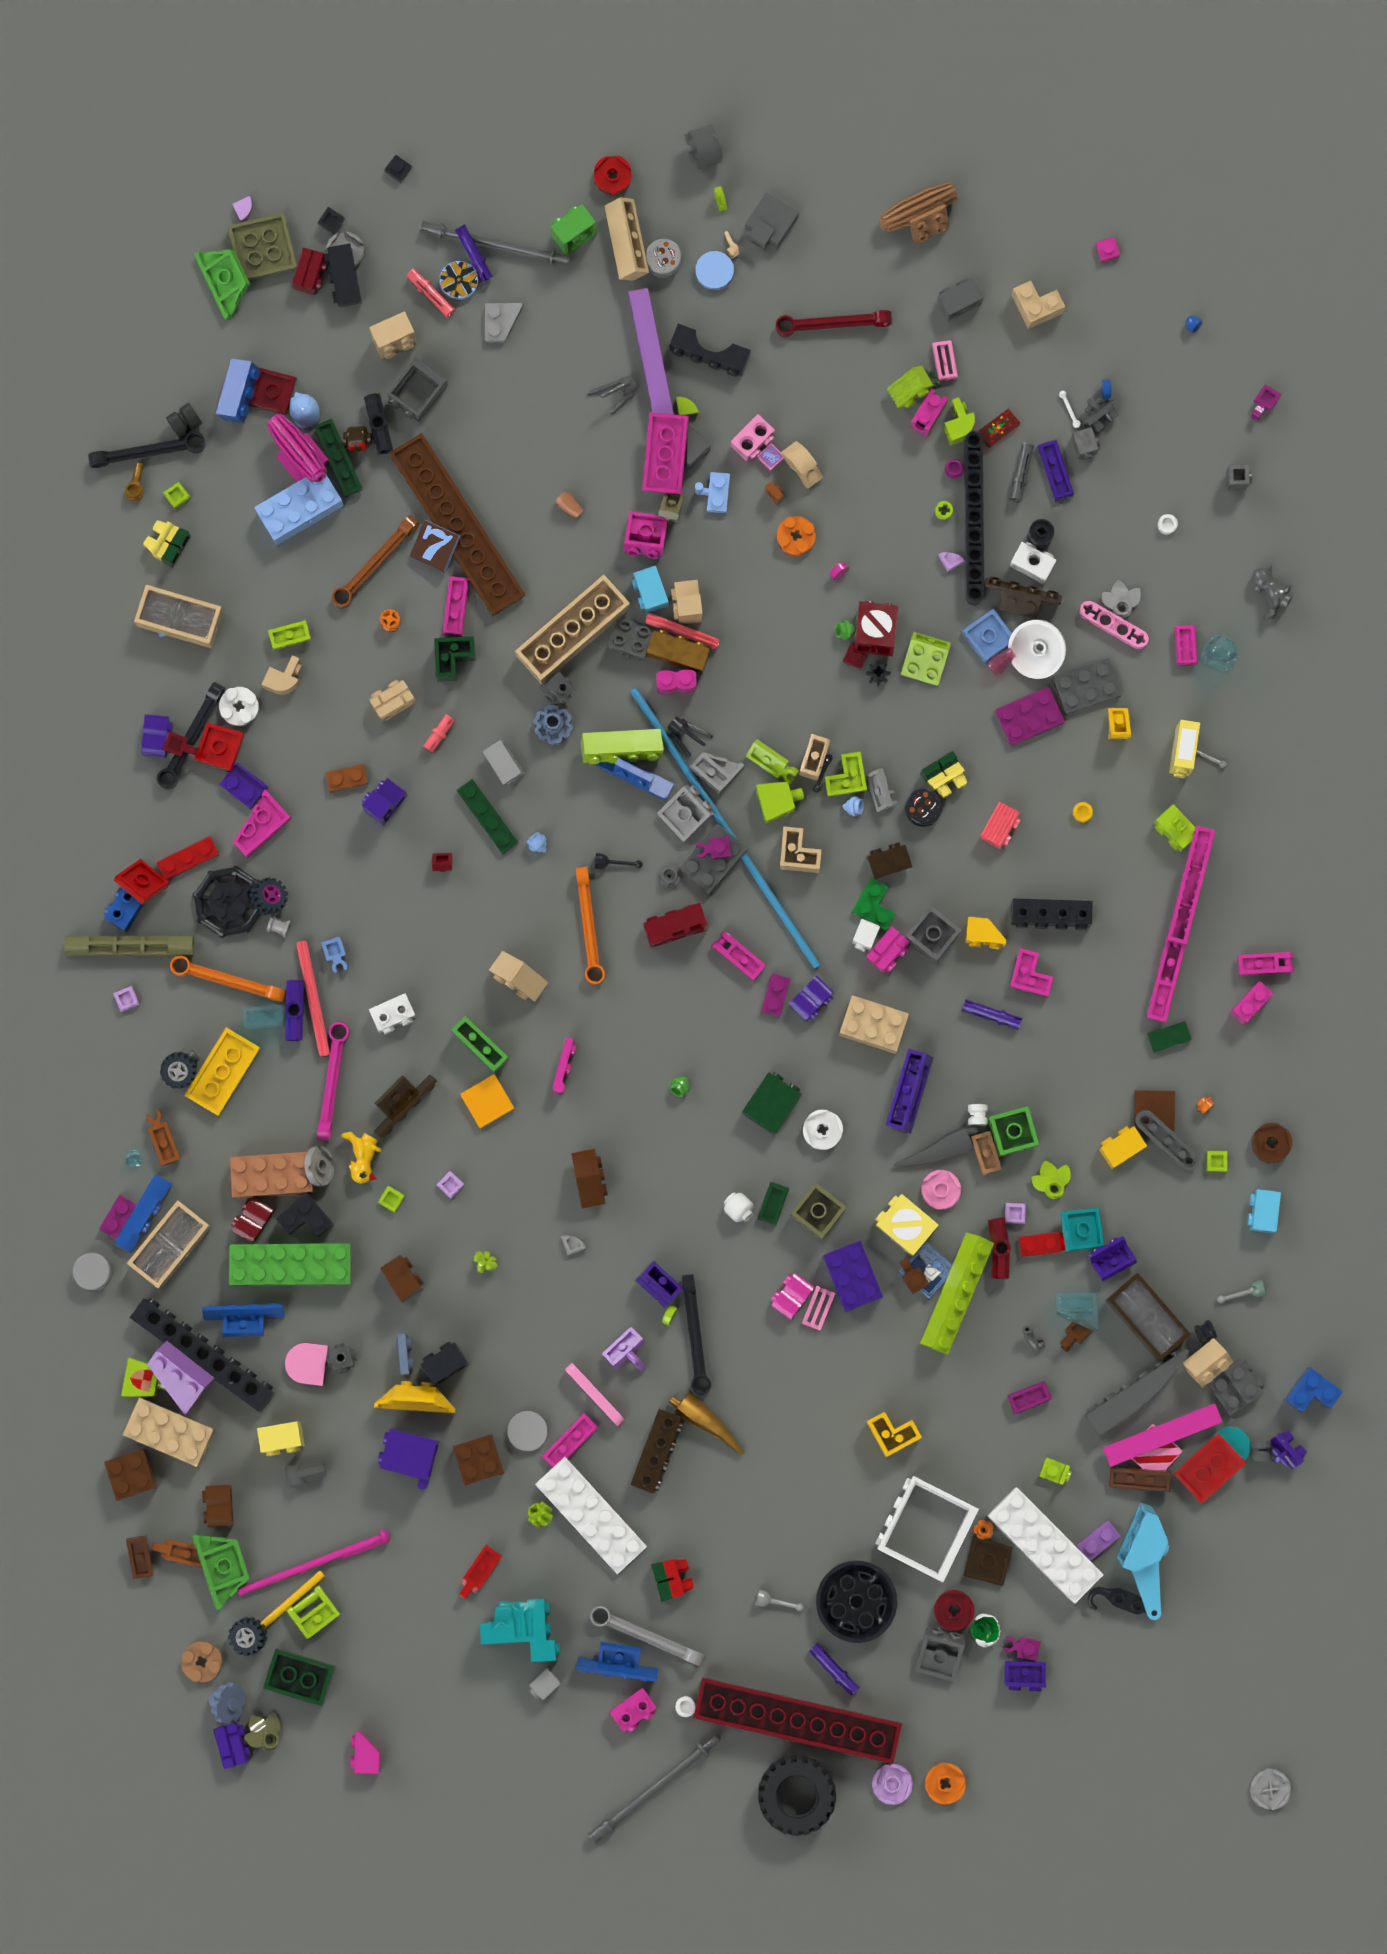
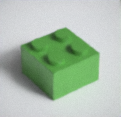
(573, 229)
(1013, 1131)

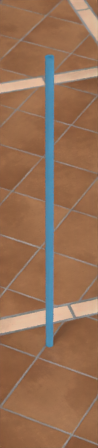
(720, 820)

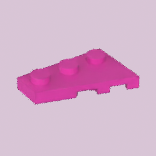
(262, 824)

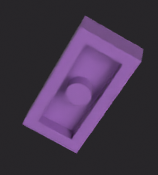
(1098, 1540)

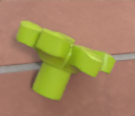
(485, 1261)

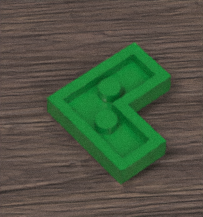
(869, 908)

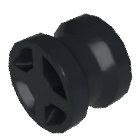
(1205, 1332)

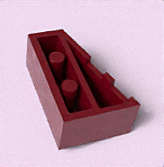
(675, 925)

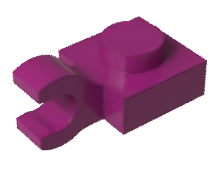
(1266, 400)

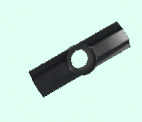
(380, 434)

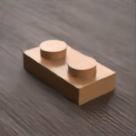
(986, 1153)

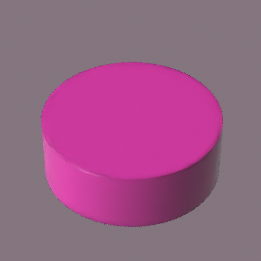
(839, 570)

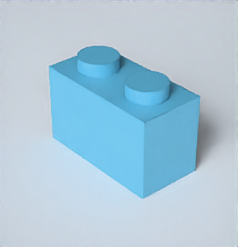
(650, 589)
(1264, 1211)

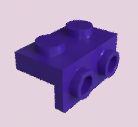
(1112, 1258)
(1025, 1674)

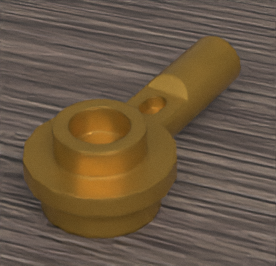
(134, 490)

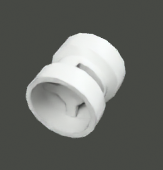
(977, 1114)

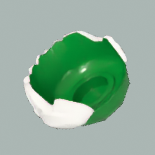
(985, 1630)

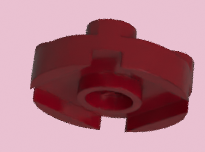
(962, 1602)

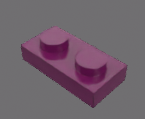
(775, 995)
(117, 1216)

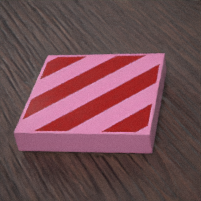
(1158, 1458)

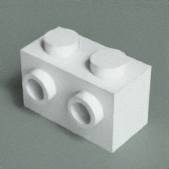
(392, 1014)

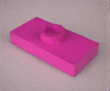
(1185, 645)

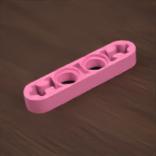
(1112, 627)
(596, 1396)

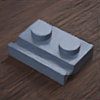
(404, 1346)

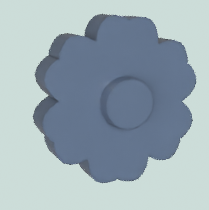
(553, 725)
(227, 1702)

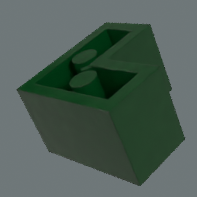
(450, 651)

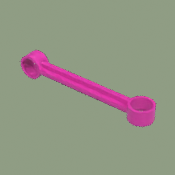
(325, 1123)

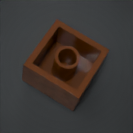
(478, 1459)
(131, 1474)

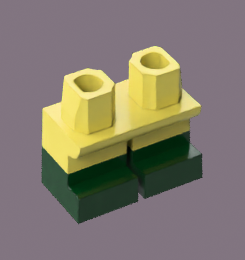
(169, 542)
(942, 773)

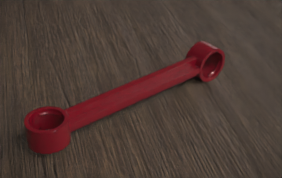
(878, 319)

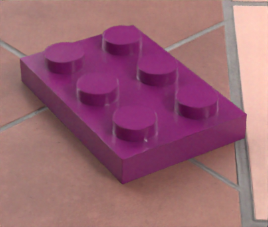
(1029, 716)

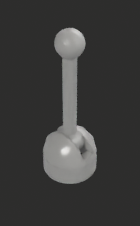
(763, 1599)

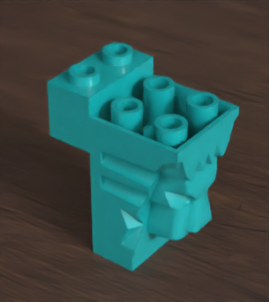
(522, 1624)

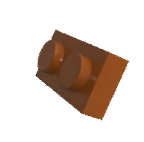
(346, 778)

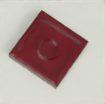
(273, 391)

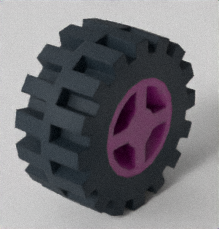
(276, 896)

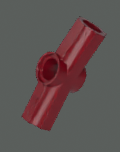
(999, 1234)

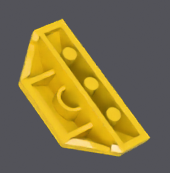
(415, 1398)

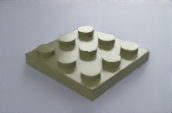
(263, 246)

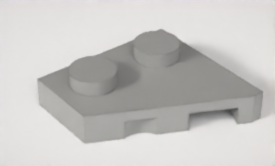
(500, 320)
(715, 770)

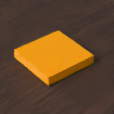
(487, 1101)

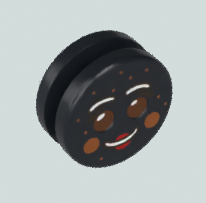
(923, 807)

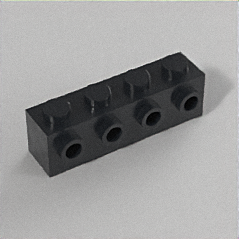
(1051, 913)

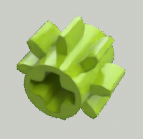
(540, 1514)

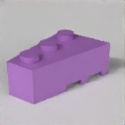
(180, 1376)

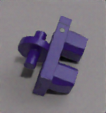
(1284, 1451)

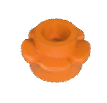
(1205, 1105)
(983, 1524)

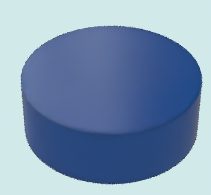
(1106, 389)

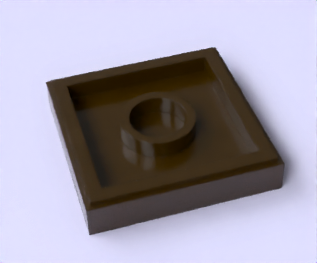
(988, 1561)

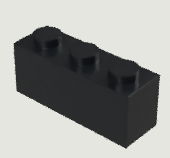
(343, 275)

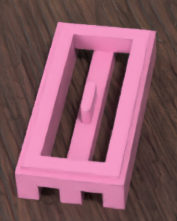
(947, 376)
(824, 1292)

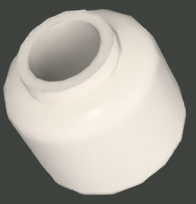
(738, 1207)

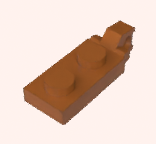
(178, 1552)

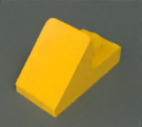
(1119, 723)

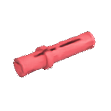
(425, 288)

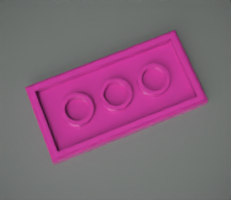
(665, 453)

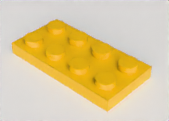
(222, 1071)

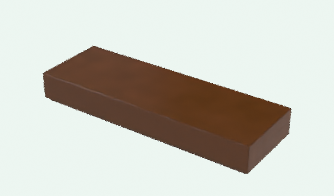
(1140, 1479)

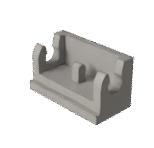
(503, 762)

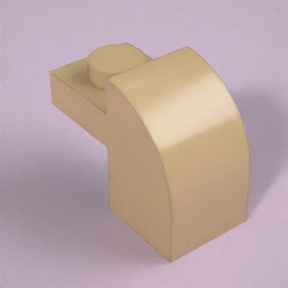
(802, 463)
(283, 683)

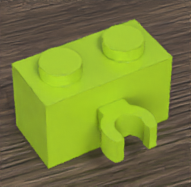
(1175, 828)

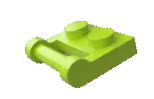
(318, 1617)

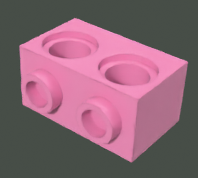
(748, 435)

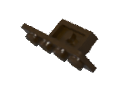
(1021, 599)
(399, 1100)

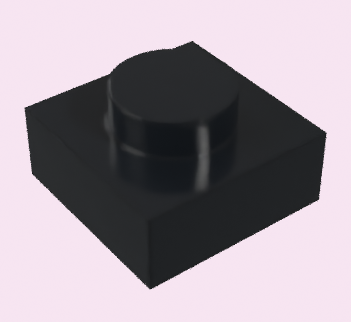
(398, 168)
(331, 220)

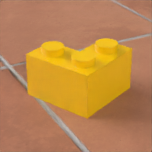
(891, 1439)

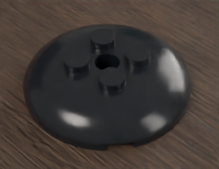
(877, 1605)

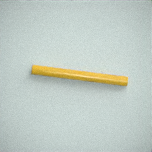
(292, 1599)

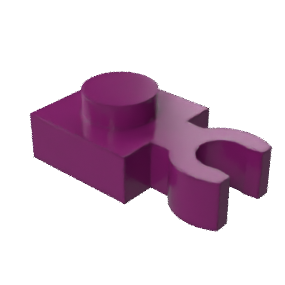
(718, 848)
(1025, 1648)

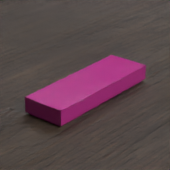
(455, 606)
(570, 1440)

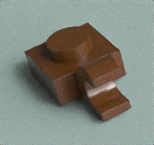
(914, 1278)
(1075, 1333)

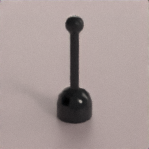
(602, 862)

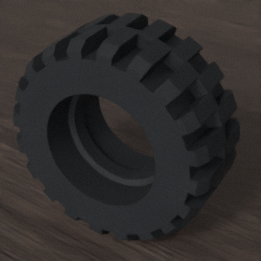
(825, 1795)

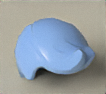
(304, 410)

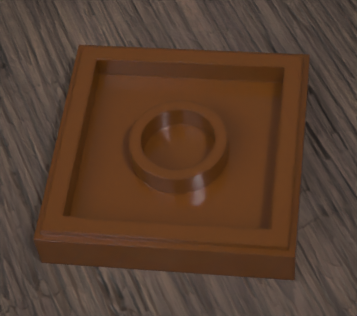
(1159, 1103)

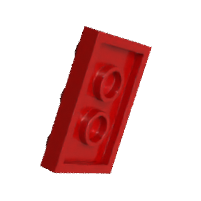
(1210, 1468)

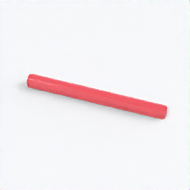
(313, 999)

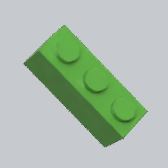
(480, 1044)

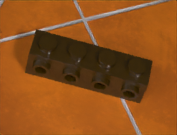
(655, 1452)

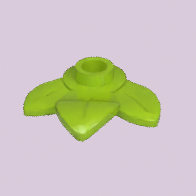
(1050, 1177)

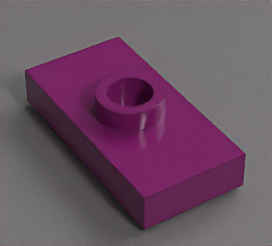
(1029, 1397)

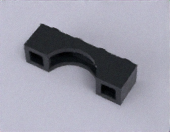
(732, 359)

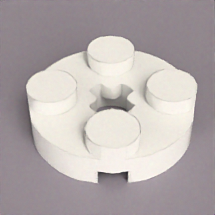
(232, 697)
(816, 1139)

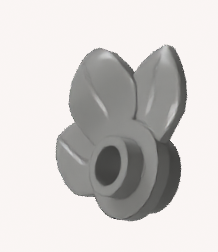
(1119, 597)

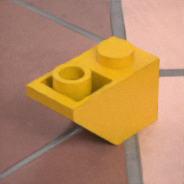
(982, 932)

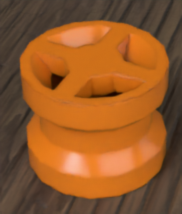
(387, 618)

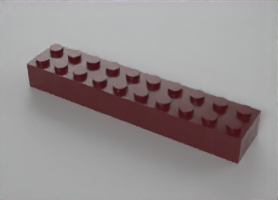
(797, 1720)

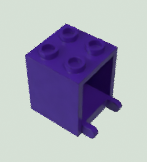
(409, 1455)

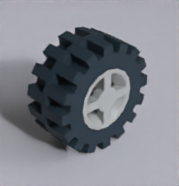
(172, 1072)
(241, 1640)

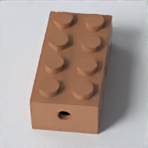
(269, 1175)

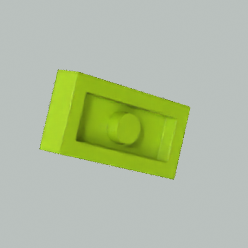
(289, 635)

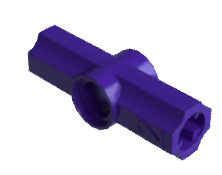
(294, 1023)

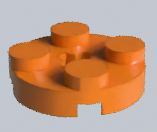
(792, 525)
(933, 1784)

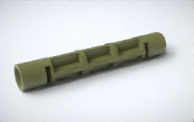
(129, 945)

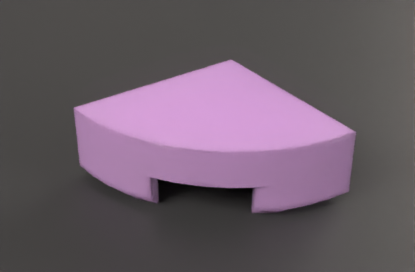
(243, 208)
(950, 560)

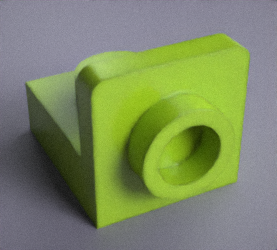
(1055, 1471)

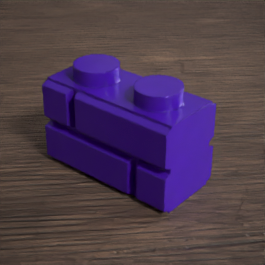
(659, 1284)
(231, 1745)

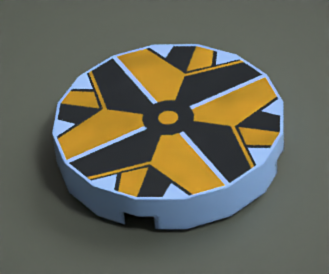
(458, 280)

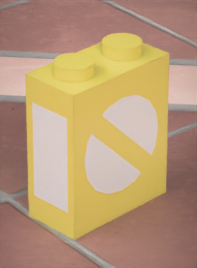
(1184, 748)
(905, 1224)

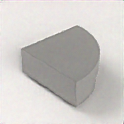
(572, 1244)

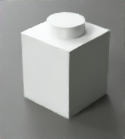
(865, 935)

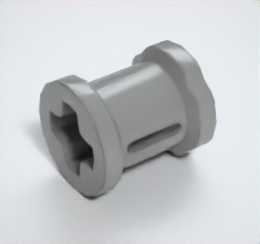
(279, 926)

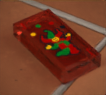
(999, 428)

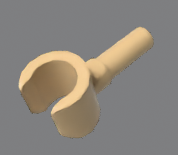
(733, 250)

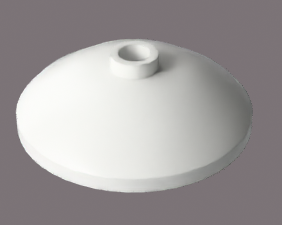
(1030, 659)

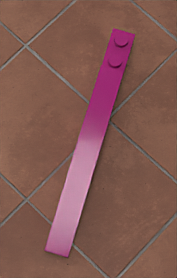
(1180, 924)

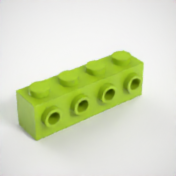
(622, 745)

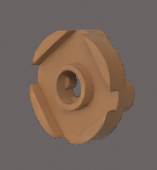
(205, 1650)

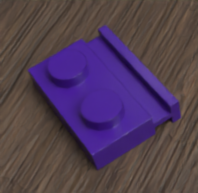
(243, 786)

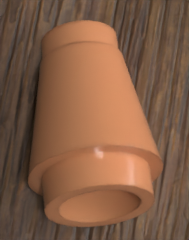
(568, 504)

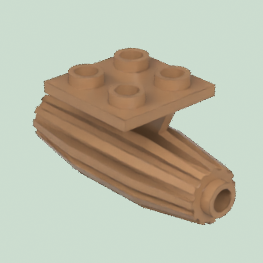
(922, 212)

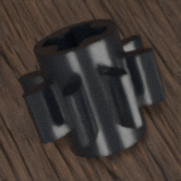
(878, 666)

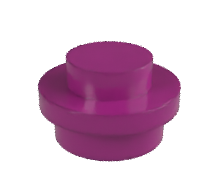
(954, 469)

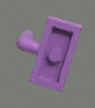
(624, 1349)

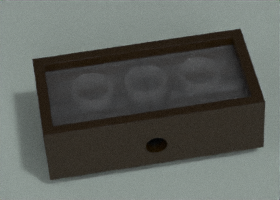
(1148, 1317)

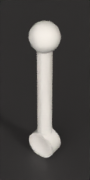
(1076, 423)

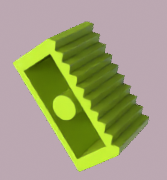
(910, 387)

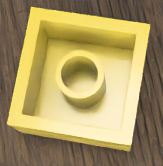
(281, 1437)

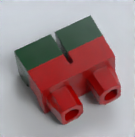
(671, 1569)

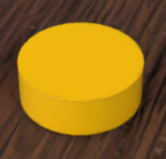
(1082, 812)

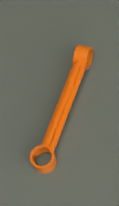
(588, 923)
(269, 992)

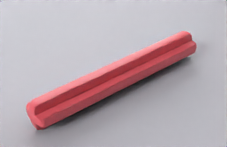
(681, 630)

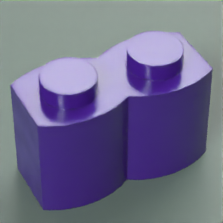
(154, 735)
(811, 999)

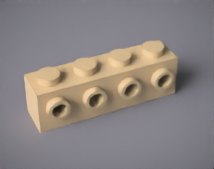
(626, 239)

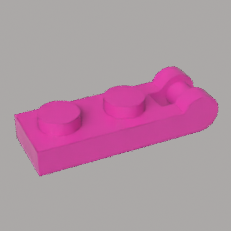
(739, 956)
(1265, 963)
(564, 1066)

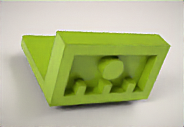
(925, 658)

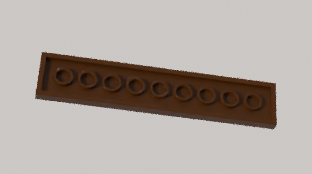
(450, 511)

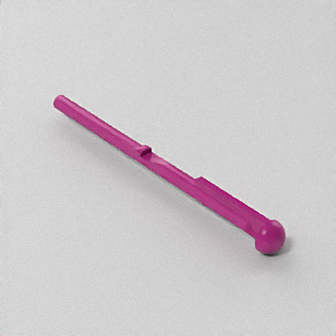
(382, 1538)

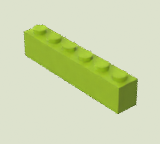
(957, 1293)

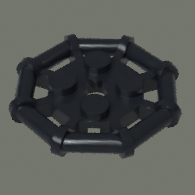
(219, 895)

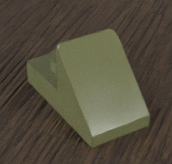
(671, 507)

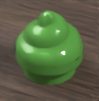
(844, 630)
(680, 1086)

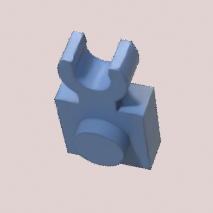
(334, 952)

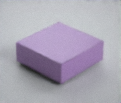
(126, 999)
(450, 1184)
(1015, 1213)

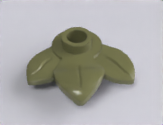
(261, 1729)

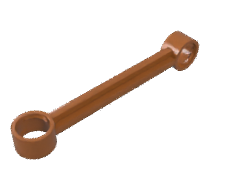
(404, 530)

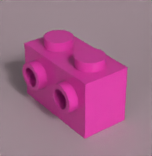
(633, 1710)

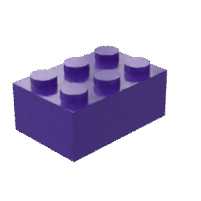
(852, 1276)

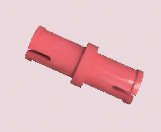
(439, 733)

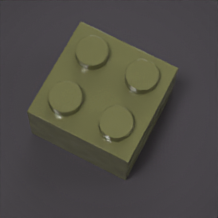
(818, 1211)

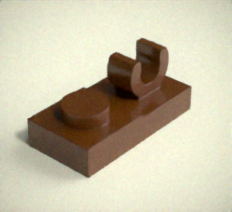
(139, 1557)

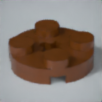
(1280, 1150)

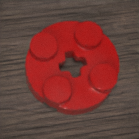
(612, 164)

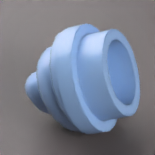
(854, 806)
(537, 842)

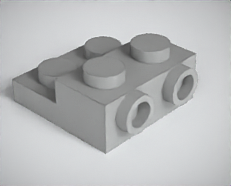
(686, 812)

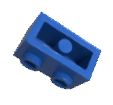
(123, 910)

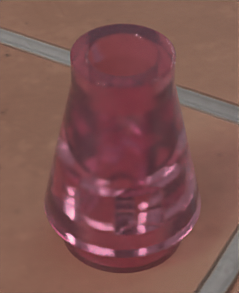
(1001, 661)

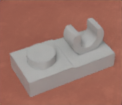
(879, 790)

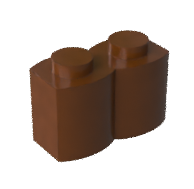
(218, 1506)

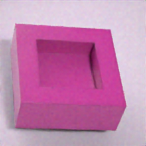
(1107, 249)

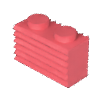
(999, 826)

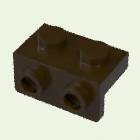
(889, 861)

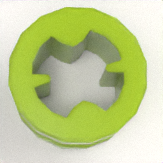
(939, 506)

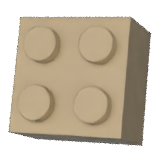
(393, 335)

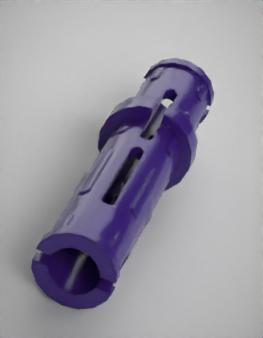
(473, 253)
(994, 1015)
(833, 1668)

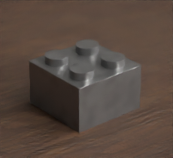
(933, 934)

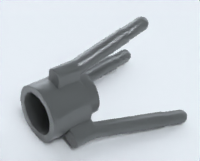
(624, 385)

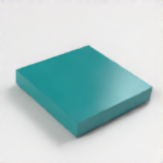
(1082, 1229)

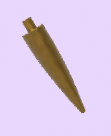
(699, 1415)

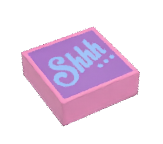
(770, 457)

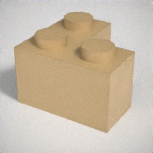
(1036, 309)
(688, 602)
(794, 856)
(518, 976)

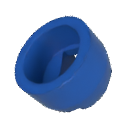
(1193, 323)

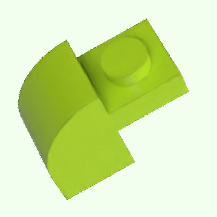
(963, 424)

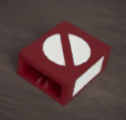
(876, 628)

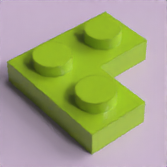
(851, 781)

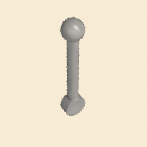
(1222, 764)

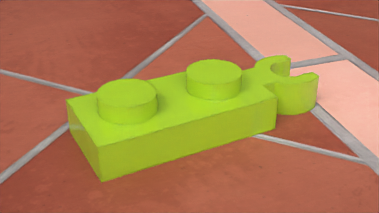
(771, 761)

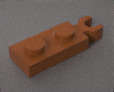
(163, 1140)

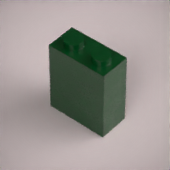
(772, 1103)

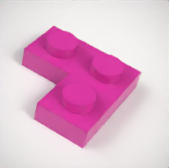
(1026, 978)

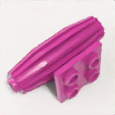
(298, 451)

